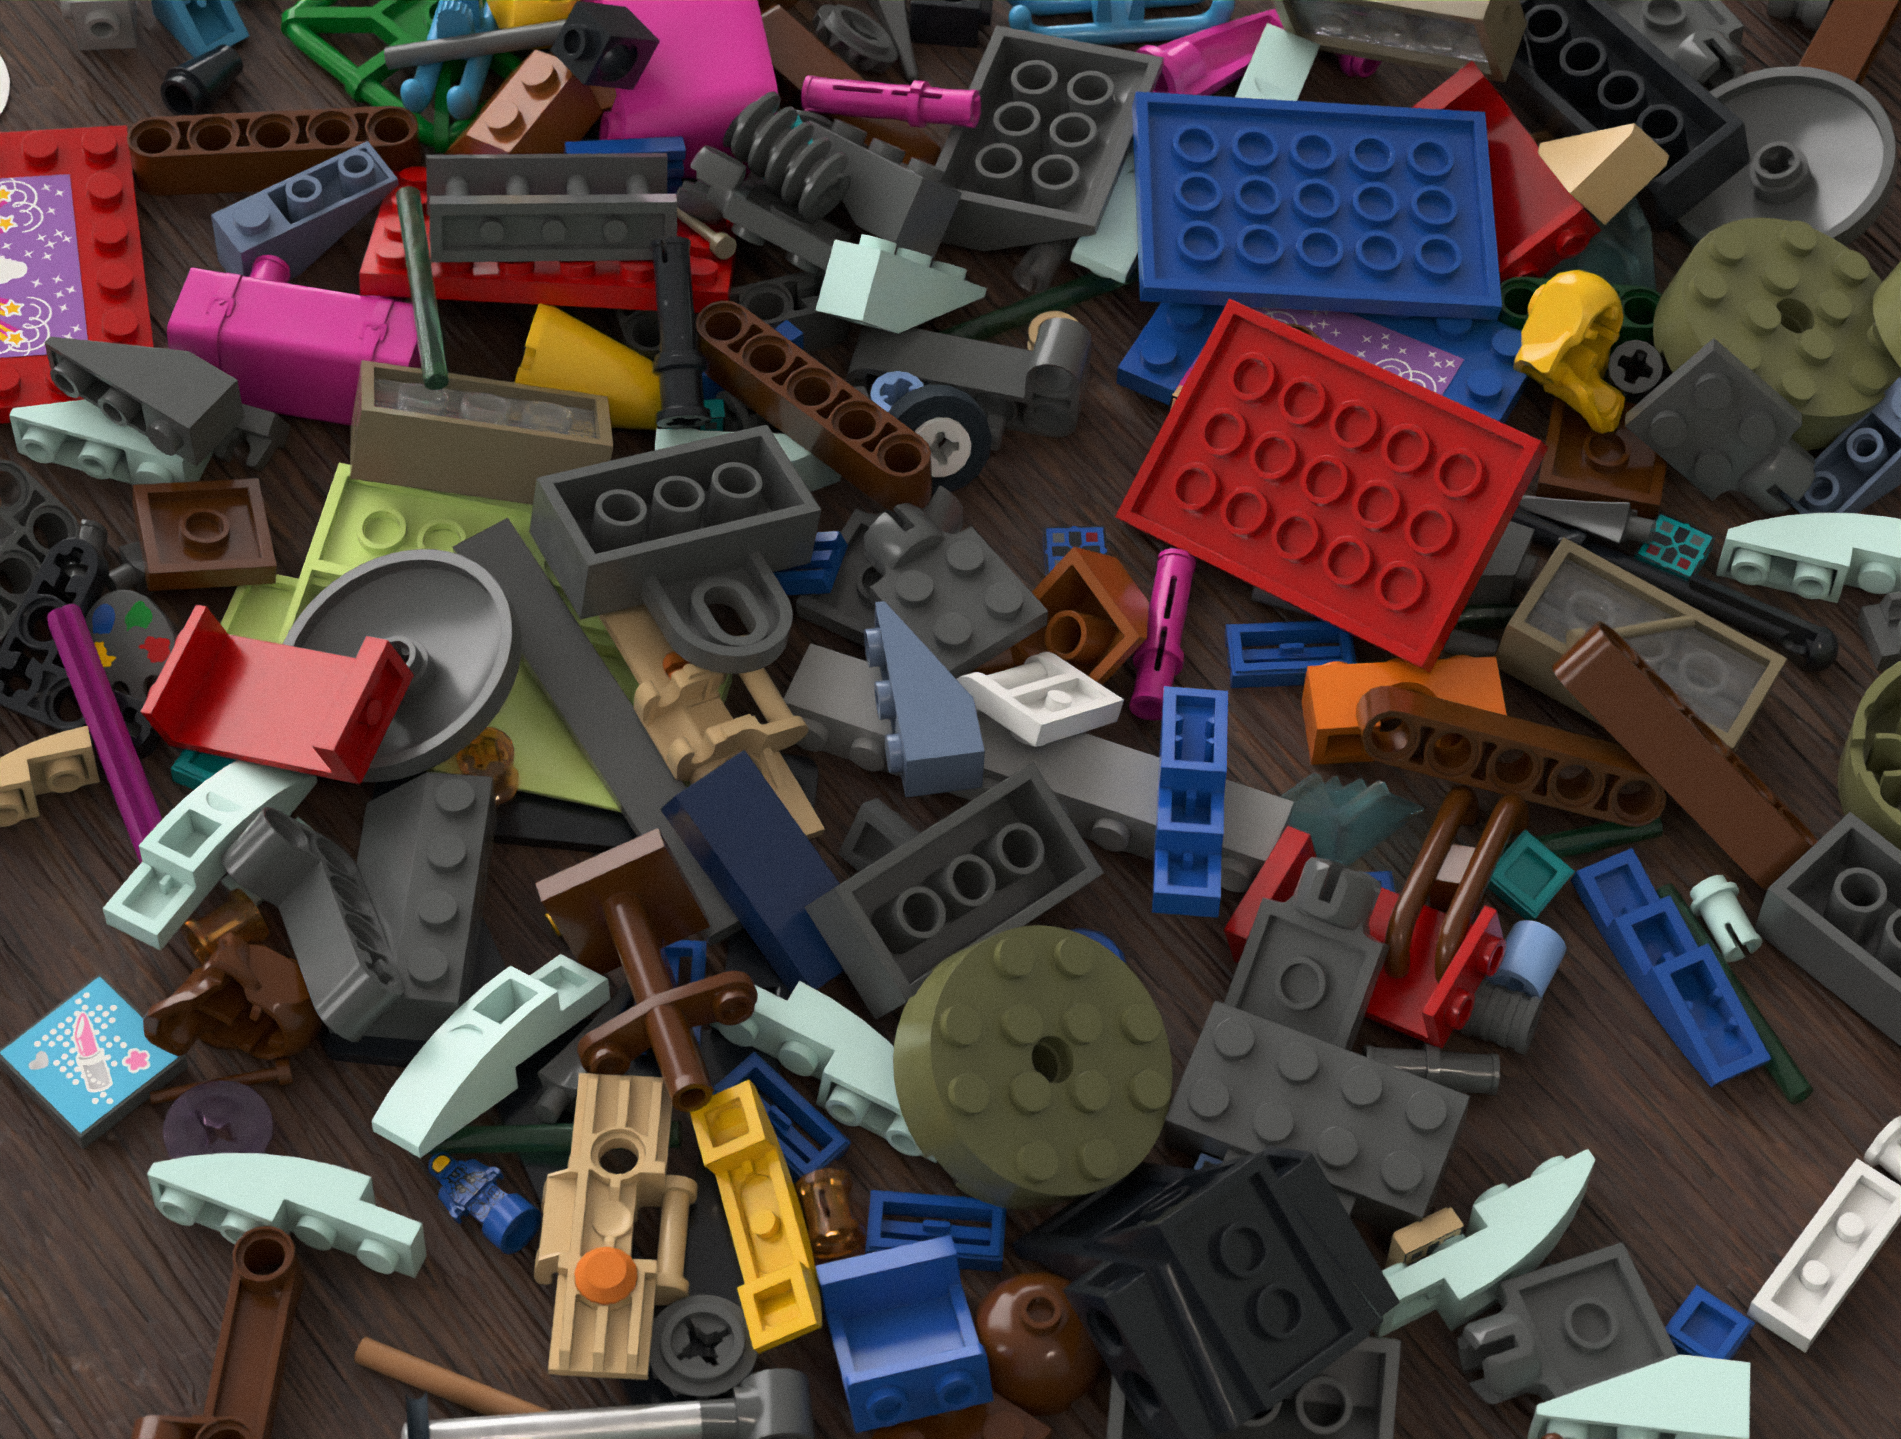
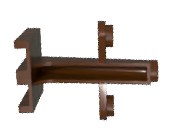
(623, 914)

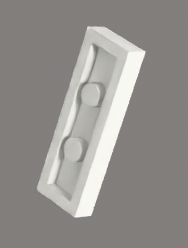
(1829, 1256)

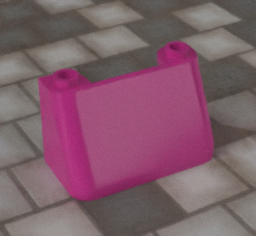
(699, 77)

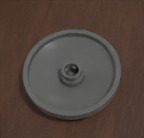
(1814, 151)
(449, 630)

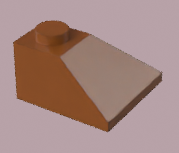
(1092, 615)

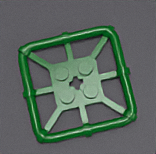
(395, 24)

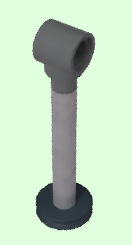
(763, 1407)

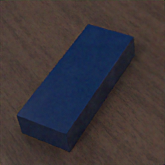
(759, 866)

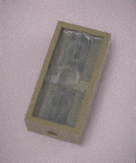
(1413, 32)
(472, 434)
(1707, 665)

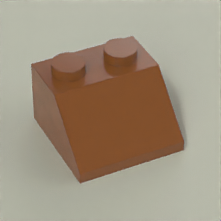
(531, 112)

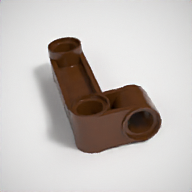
(249, 1346)

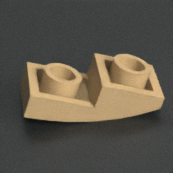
(44, 766)

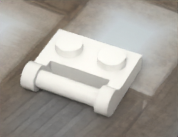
(1043, 699)

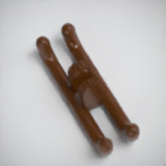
(1452, 875)

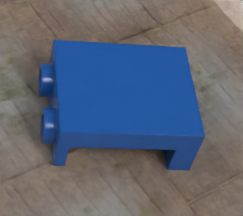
(903, 1334)

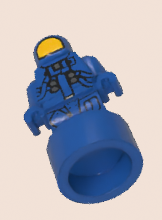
(472, 1189)

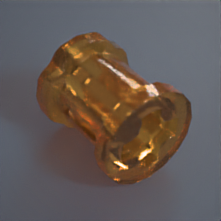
(492, 756)
(235, 916)
(837, 1186)

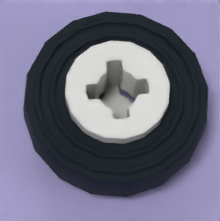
(951, 414)

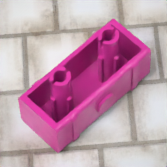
(288, 342)

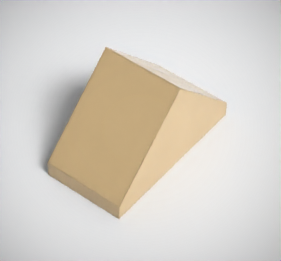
(1605, 166)

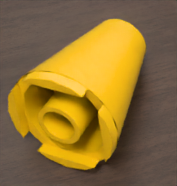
(581, 359)

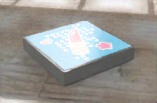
(89, 1061)

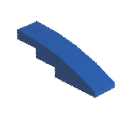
(1190, 802)
(1669, 970)

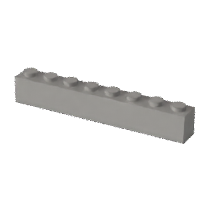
(1099, 783)

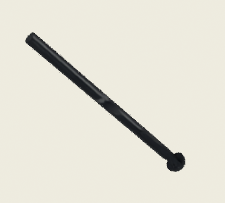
(1713, 599)

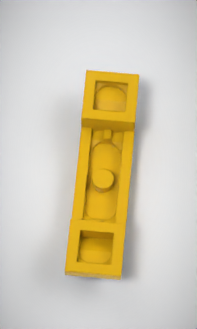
(763, 1217)

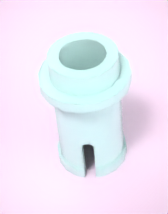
(1724, 916)

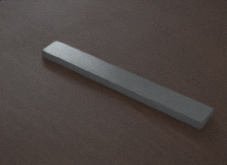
(592, 705)

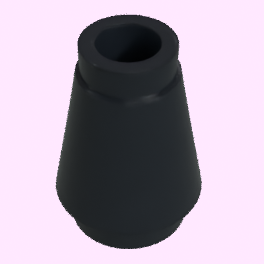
(200, 82)

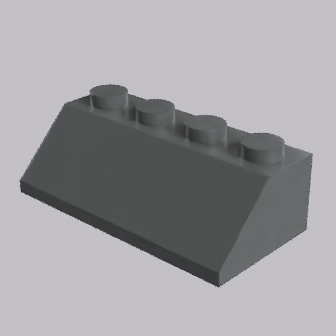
(427, 878)

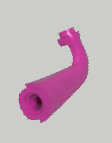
(1222, 54)

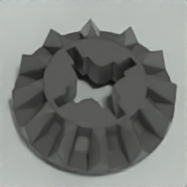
(855, 37)
(712, 1321)

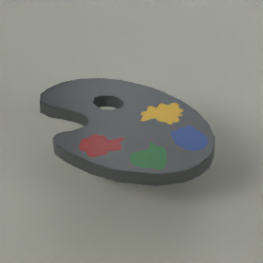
(131, 641)

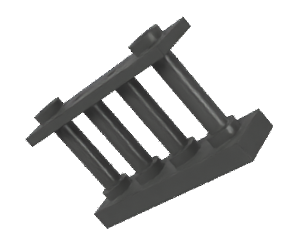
(548, 206)

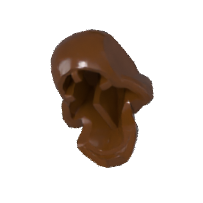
(238, 1001)

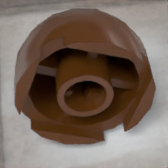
(1036, 1344)

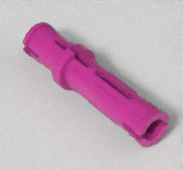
(877, 100)
(1174, 581)

